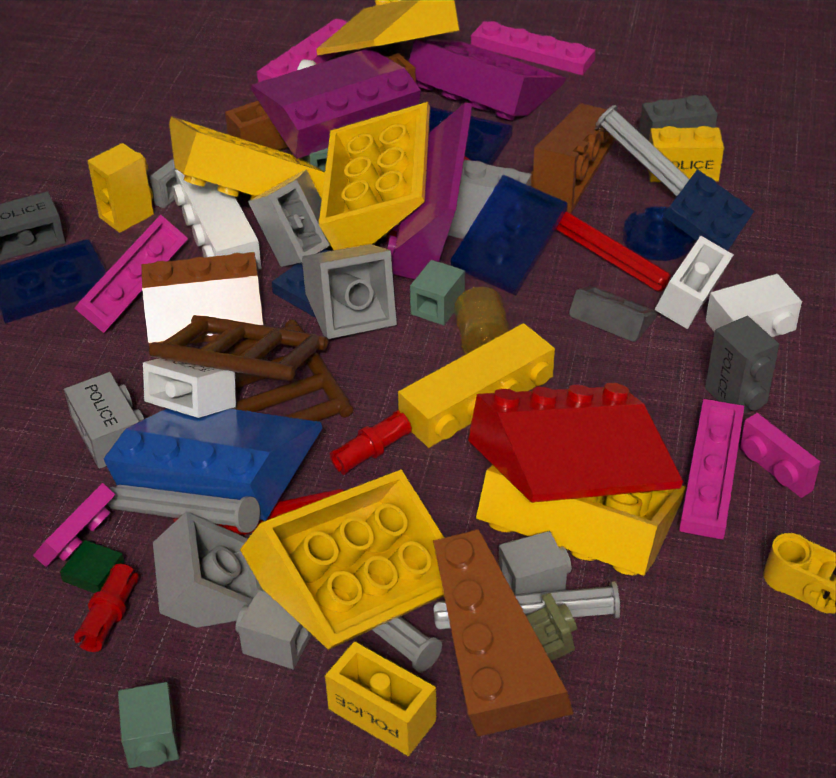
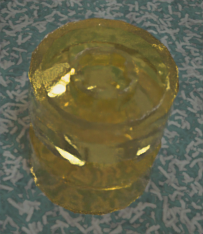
(480, 317)

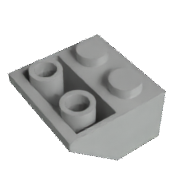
(291, 218)

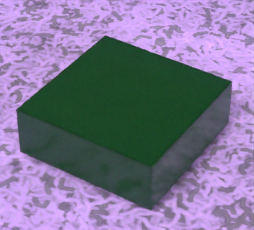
(90, 566)

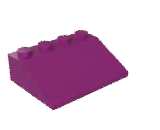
(482, 77)
(334, 95)
(426, 228)

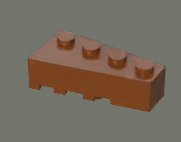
(571, 155)
(498, 654)

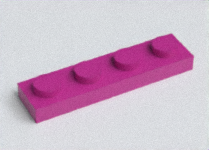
(533, 47)
(306, 49)
(124, 279)
(712, 469)

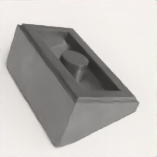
(611, 313)

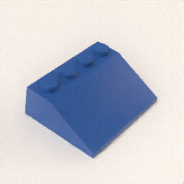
(214, 455)

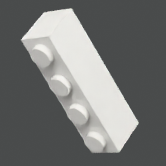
(215, 219)

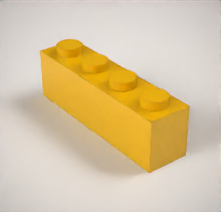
(446, 398)

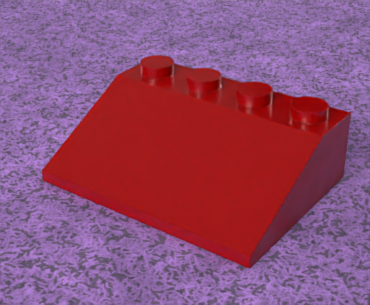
(572, 442)

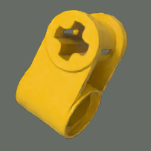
(802, 571)

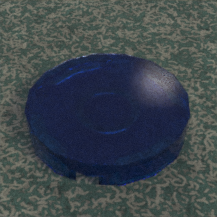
(655, 236)

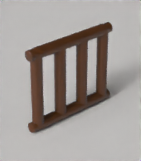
(250, 360)
(321, 379)

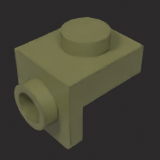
(553, 627)

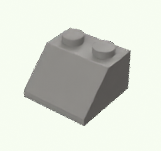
(475, 188)
(350, 289)
(202, 573)

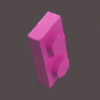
(779, 455)
(64, 538)

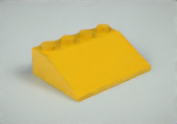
(393, 22)
(232, 161)
(374, 176)
(608, 528)
(349, 559)

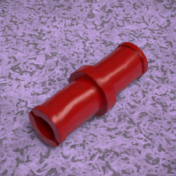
(370, 442)
(106, 608)

